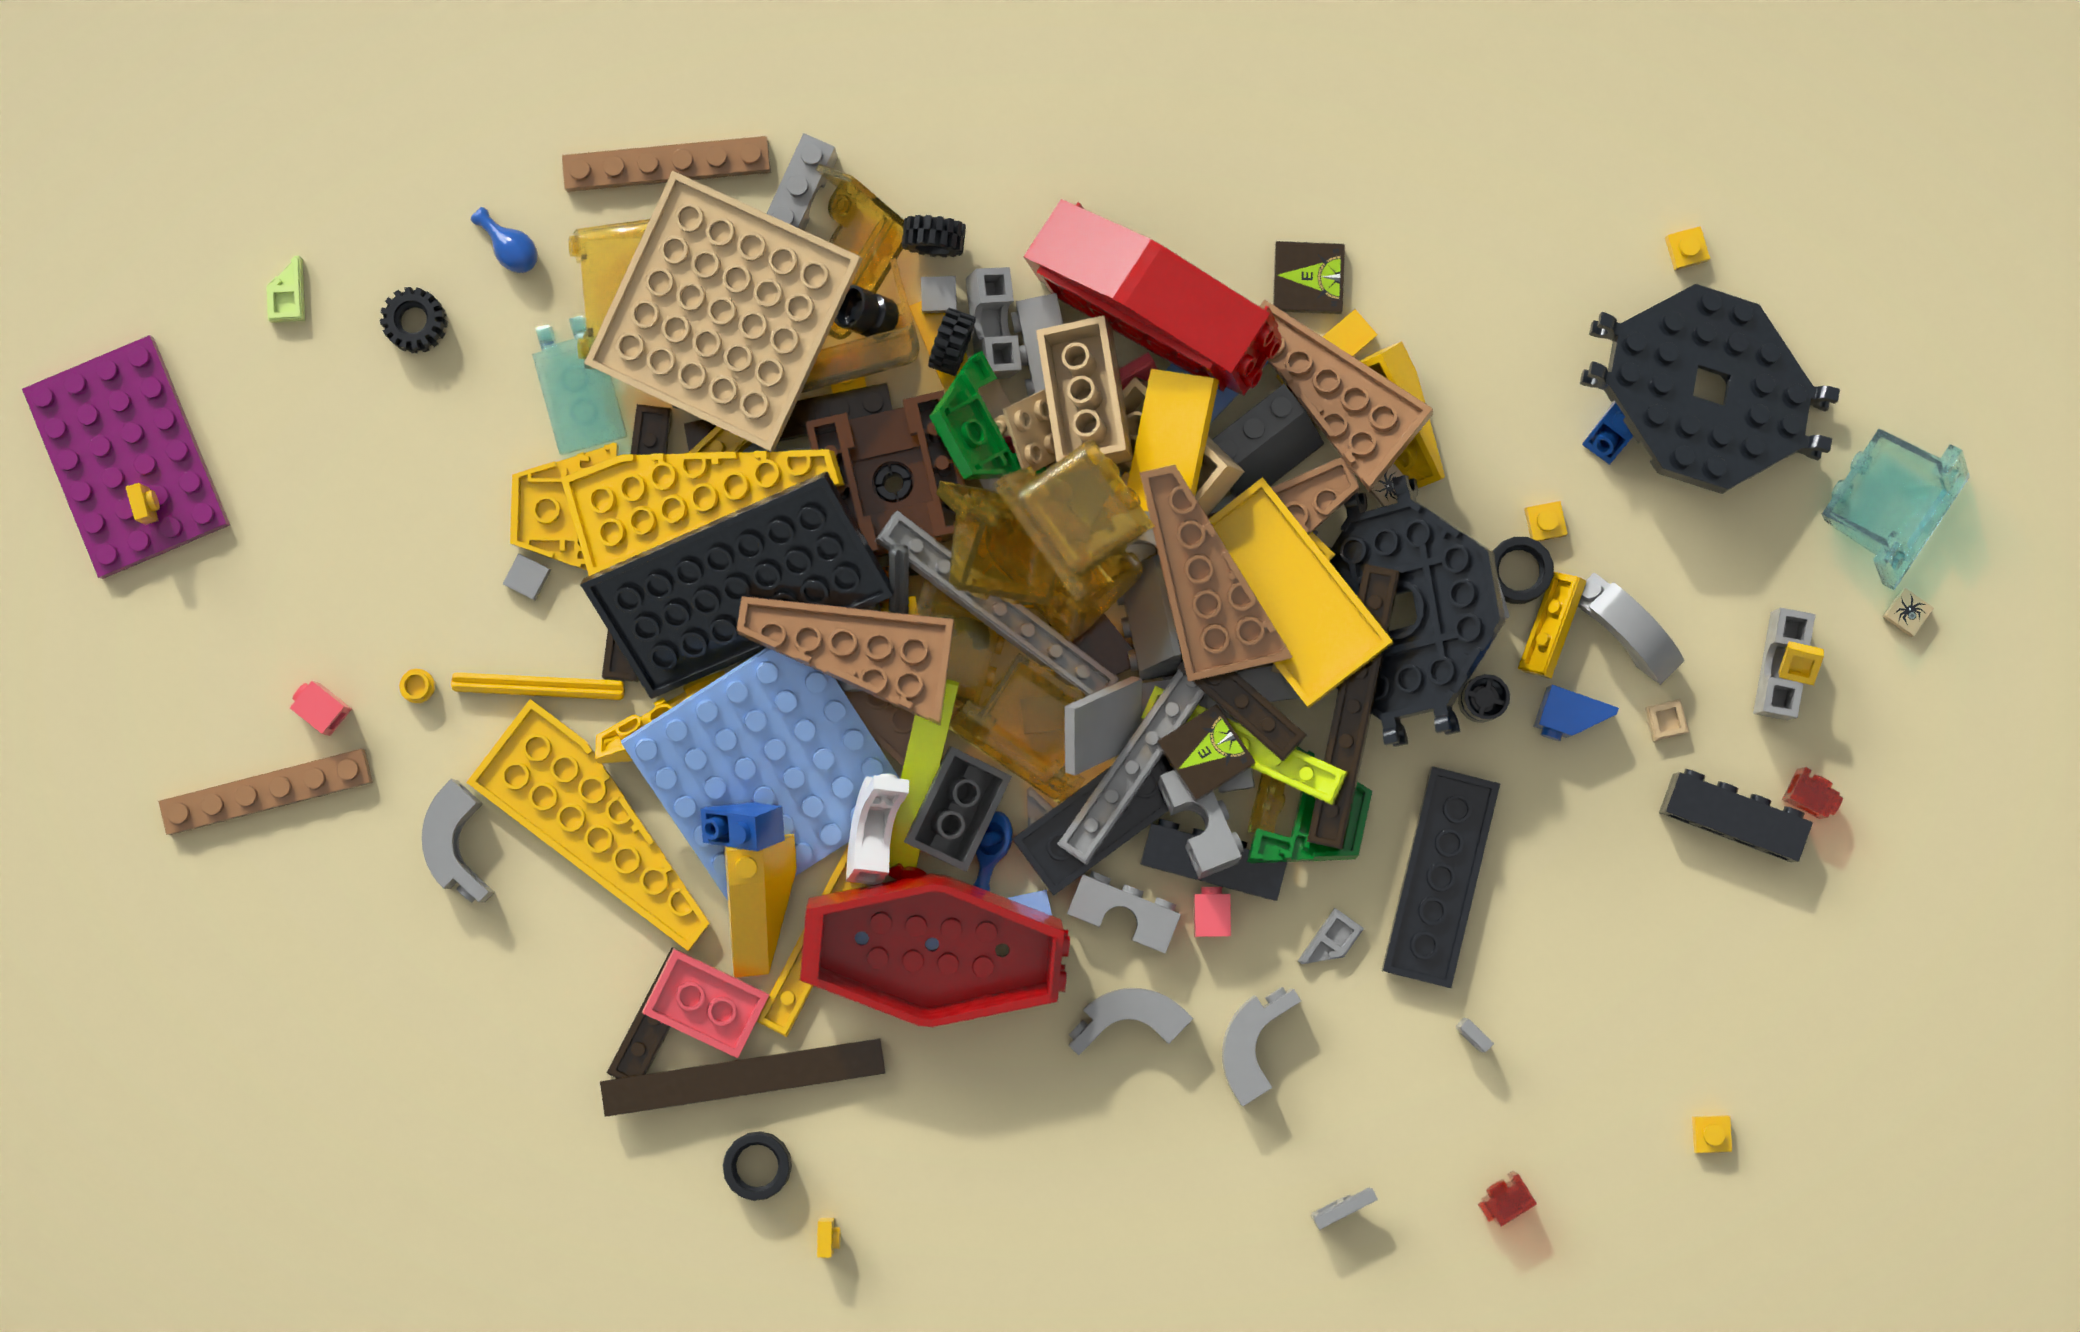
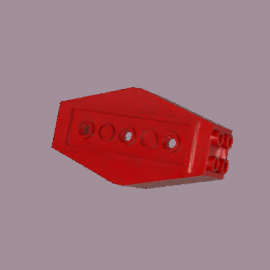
(1154, 297)
(941, 985)

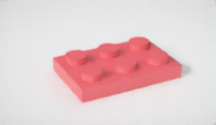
(705, 1003)

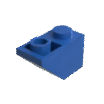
(1609, 435)
(743, 825)

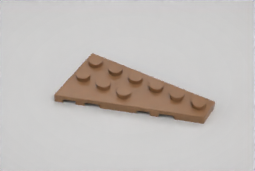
(1351, 403)
(876, 651)

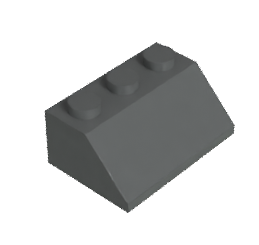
(1269, 439)
(1150, 624)
(957, 809)

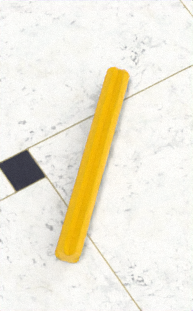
(538, 686)

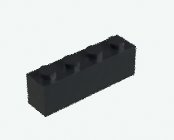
(1735, 816)
(1167, 852)

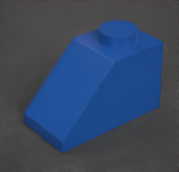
(1568, 713)

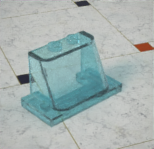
(1895, 500)

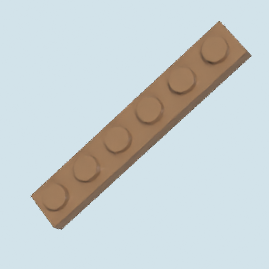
(656, 163)
(265, 791)

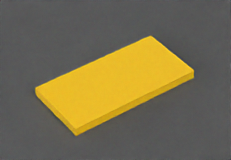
(1300, 592)

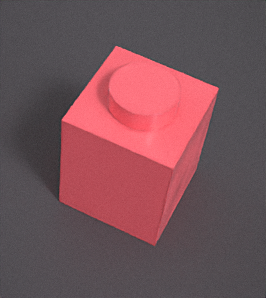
(319, 707)
(1212, 913)

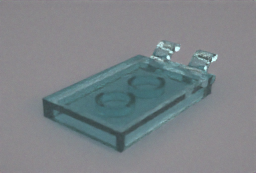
(577, 399)

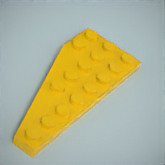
(653, 498)
(561, 794)

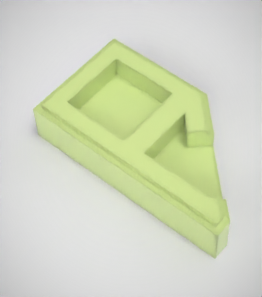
(286, 294)

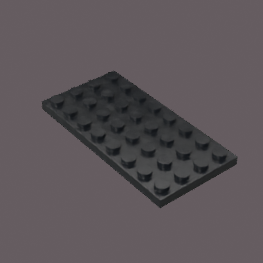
(682, 600)

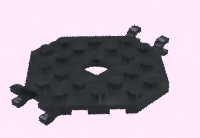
(1693, 438)
(1453, 599)

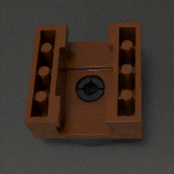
(888, 446)

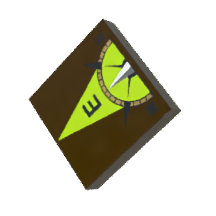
(1309, 277)
(1206, 753)

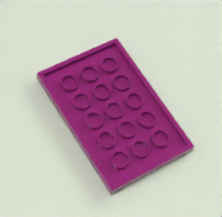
(120, 427)

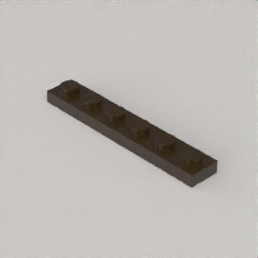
(855, 402)

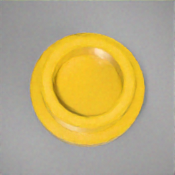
(417, 686)

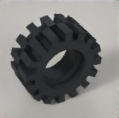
(933, 236)
(399, 305)
(951, 341)

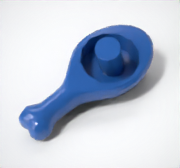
(511, 247)
(993, 848)

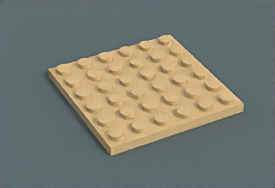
(723, 311)

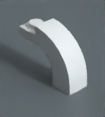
(872, 828)

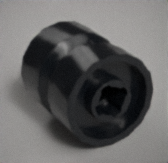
(867, 312)
(1484, 698)

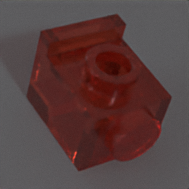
(1812, 794)
(1506, 1200)

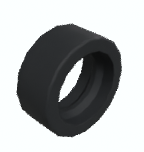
(1545, 563)
(730, 1167)

